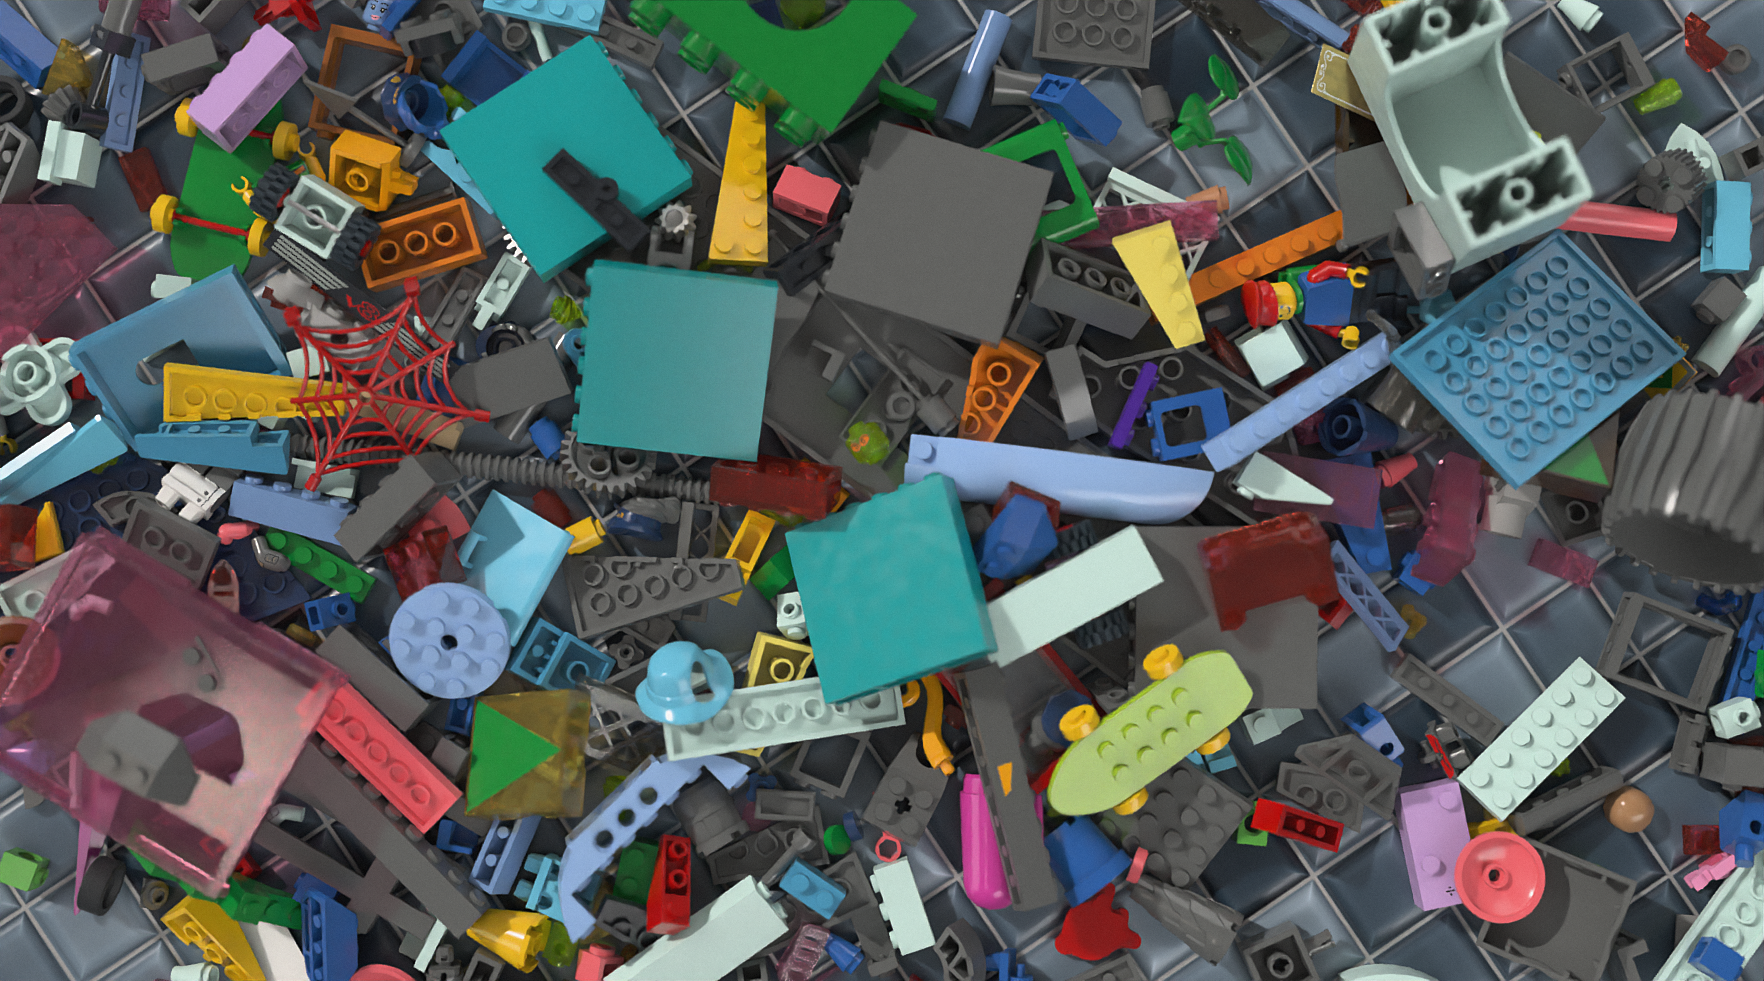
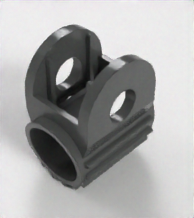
(680, 260)

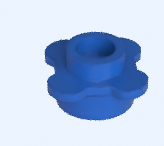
(756, 781)

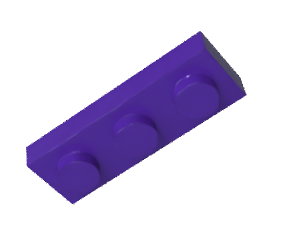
(1134, 406)

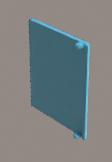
(512, 558)

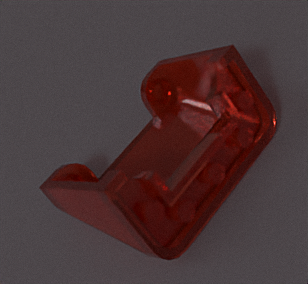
(1267, 566)

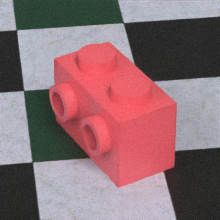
(806, 195)

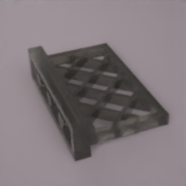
(624, 703)

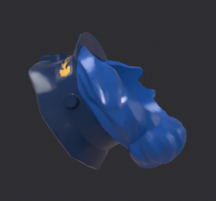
(414, 105)

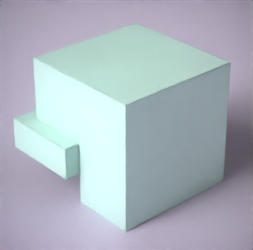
(69, 157)
(1272, 353)

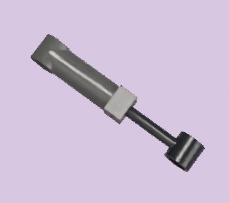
(114, 39)

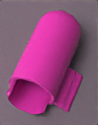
(982, 864)

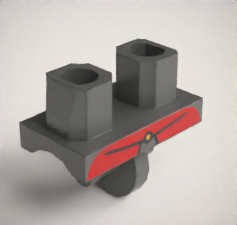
(1439, 737)

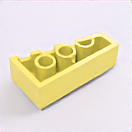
(1161, 276)
(775, 661)

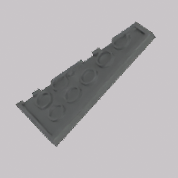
(630, 590)

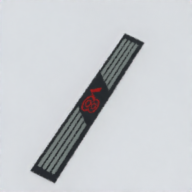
(350, 297)

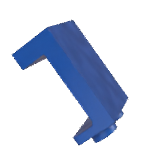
(482, 70)

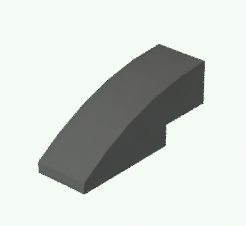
(1071, 391)

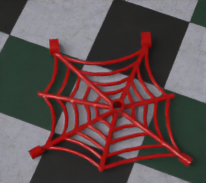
(412, 288)

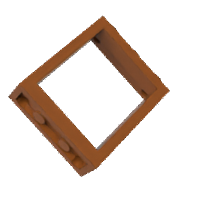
(331, 62)

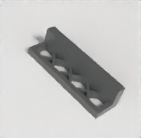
(684, 547)

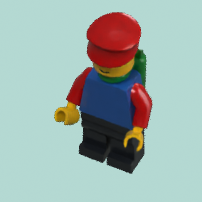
(1329, 296)

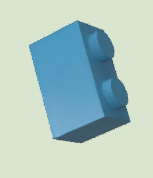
(813, 887)

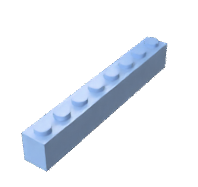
(1298, 403)

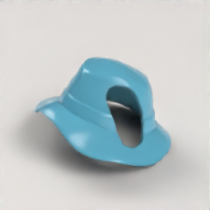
(668, 691)

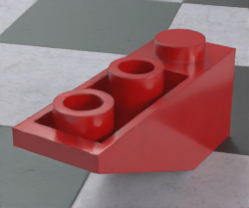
(670, 887)

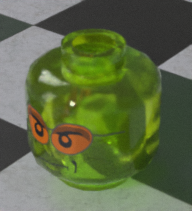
(867, 443)

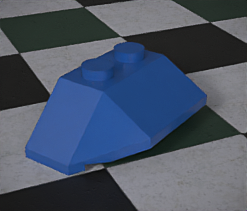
(1015, 540)
(328, 938)

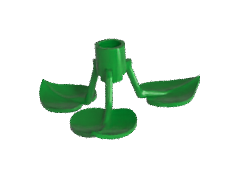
(1199, 127)

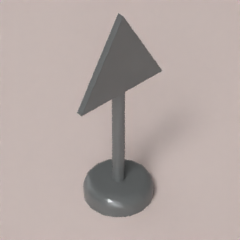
(341, 103)

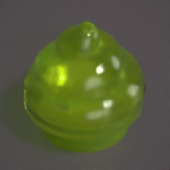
(564, 310)

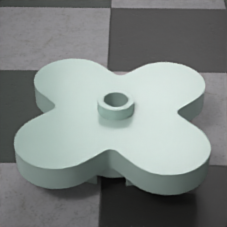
(36, 379)

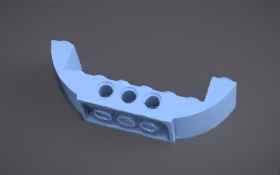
(587, 854)

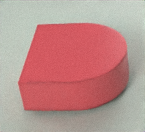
(1137, 865)

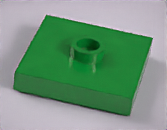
(907, 100)

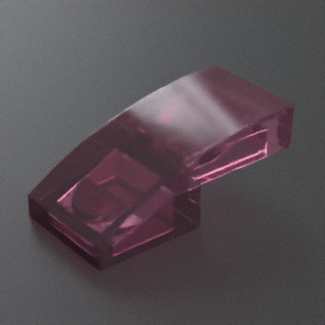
(1563, 563)

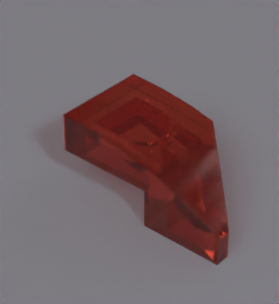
(1699, 46)

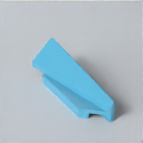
(60, 458)

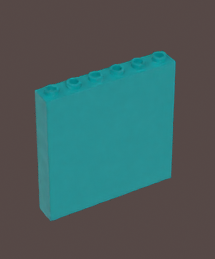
(590, 112)
(674, 360)
(890, 590)

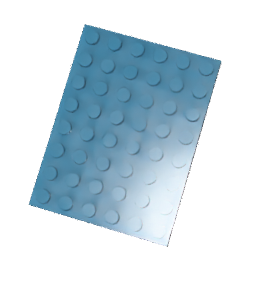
(1536, 358)

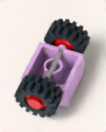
(1106, 625)

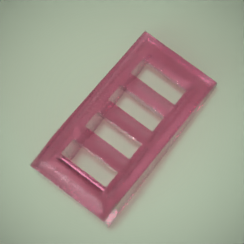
(793, 970)

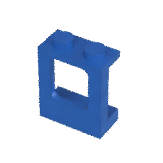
(1213, 413)

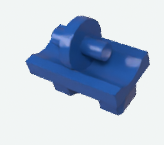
(1005, 964)

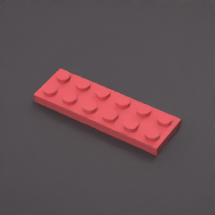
(387, 759)

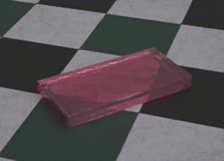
(1351, 487)

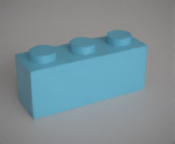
(1726, 227)

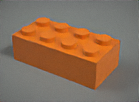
(424, 245)

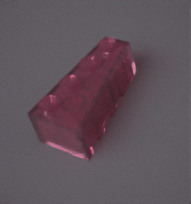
(1450, 520)

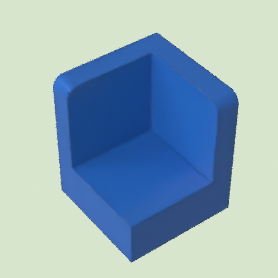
(456, 837)

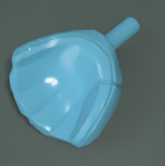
(1433, 308)

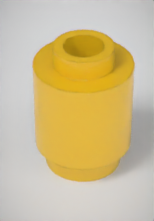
(587, 535)

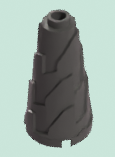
(1190, 917)

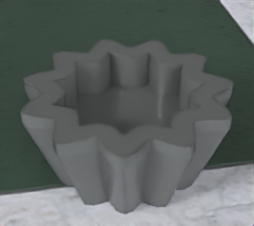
(58, 103)

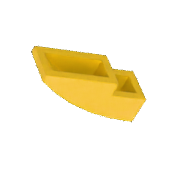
(748, 547)

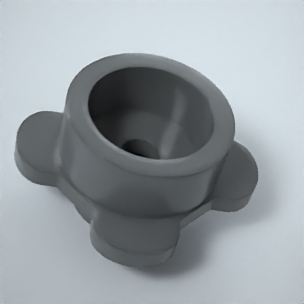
(634, 652)

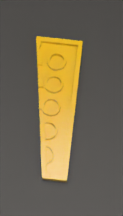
(741, 210)
(225, 394)

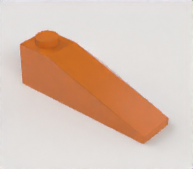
(995, 388)

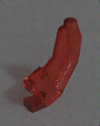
(1348, 45)

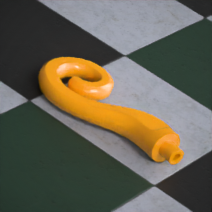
(933, 742)

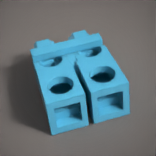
(544, 892)

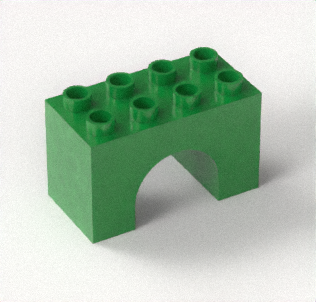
(797, 74)

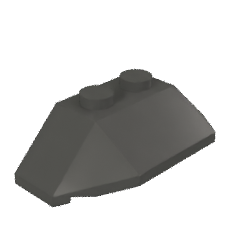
(18, 165)
(140, 757)

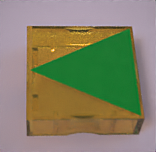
(528, 755)

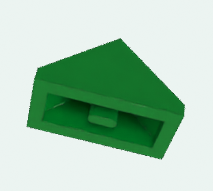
(774, 574)

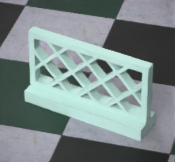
(1139, 193)

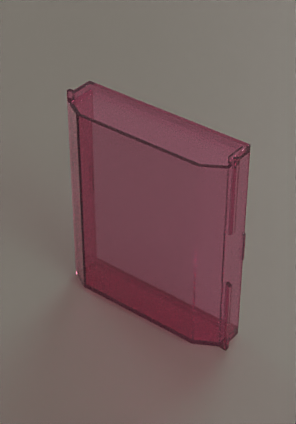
(116, 643)

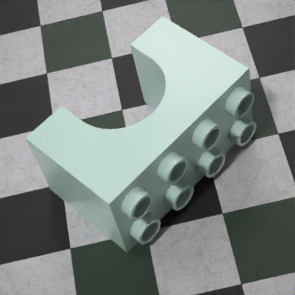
(1456, 129)

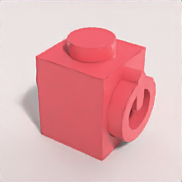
(597, 962)

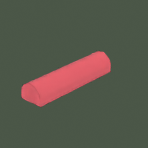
(1622, 221)

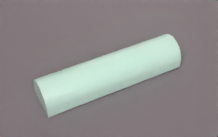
(1731, 334)

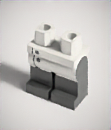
(198, 488)

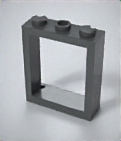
(1709, 669)

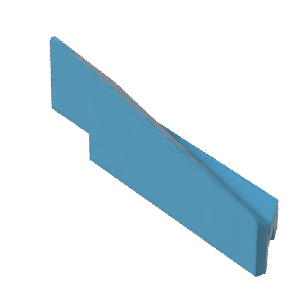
(219, 444)

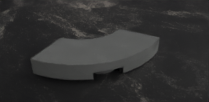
(118, 506)

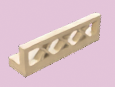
(447, 438)

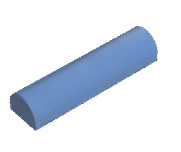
(1305, 22)
(977, 69)

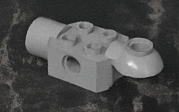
(294, 289)
(1506, 508)

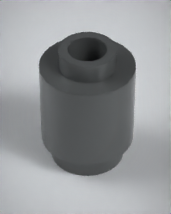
(1156, 108)

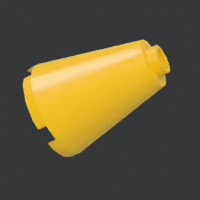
(513, 935)

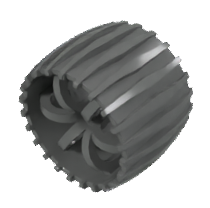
(1692, 491)

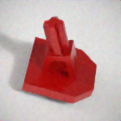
(302, 9)

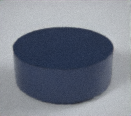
(853, 826)

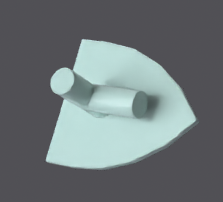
(1689, 139)

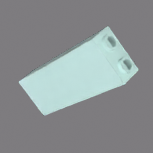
(1071, 594)
(715, 941)

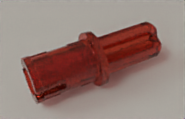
(1227, 353)

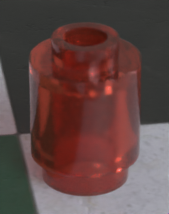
(551, 507)

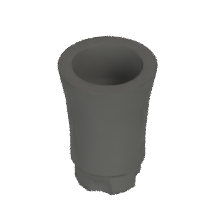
(1012, 87)

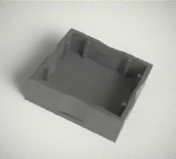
(1573, 922)

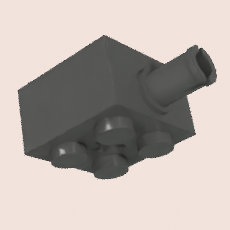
(1285, 943)

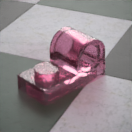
(1753, 375)

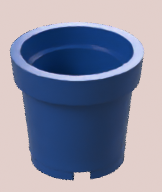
(1083, 858)

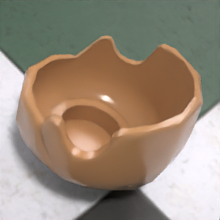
(1629, 809)

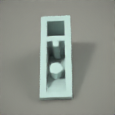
(1270, 481)

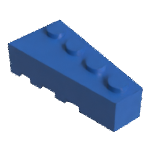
(1365, 545)

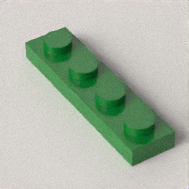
(322, 564)

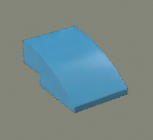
(555, 658)

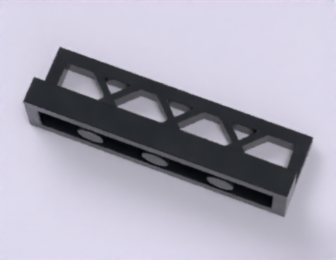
(807, 259)

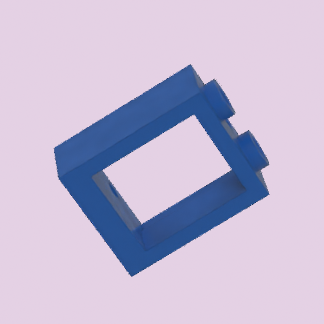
(1077, 108)

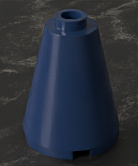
(1355, 429)

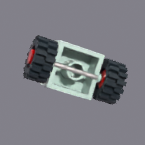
(315, 215)

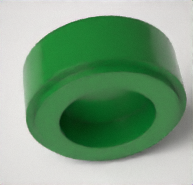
(836, 840)

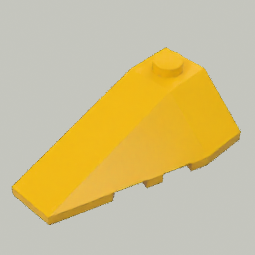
(216, 935)

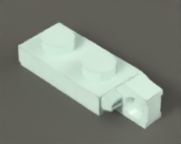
(500, 290)

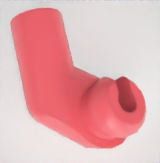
(236, 530)

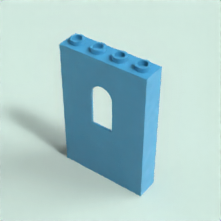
(215, 320)

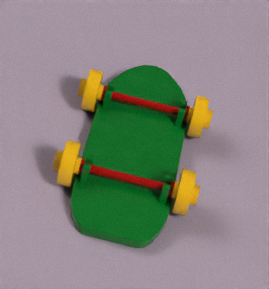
(211, 220)

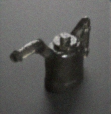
(1396, 395)

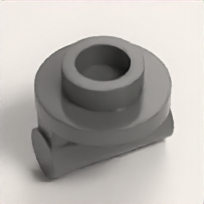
(153, 893)

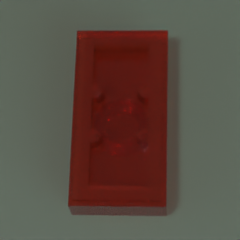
(142, 177)

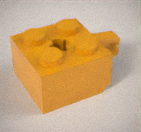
(369, 171)

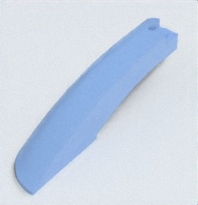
(1081, 482)

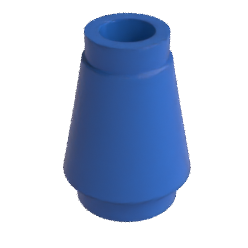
(844, 953)

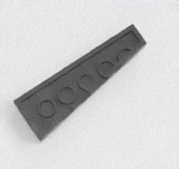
(858, 899)

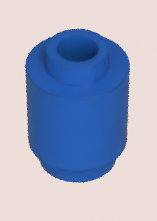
(547, 437)

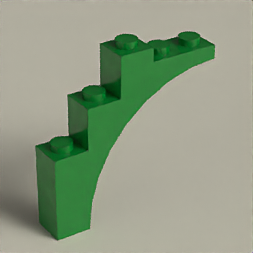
(246, 899)

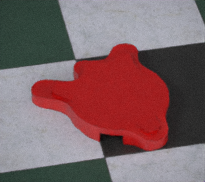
(1096, 929)

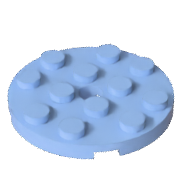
(453, 611)

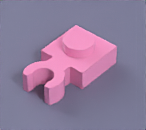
(1715, 867)

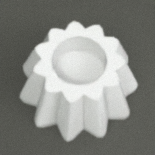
(676, 220)

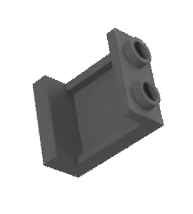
(1620, 962)

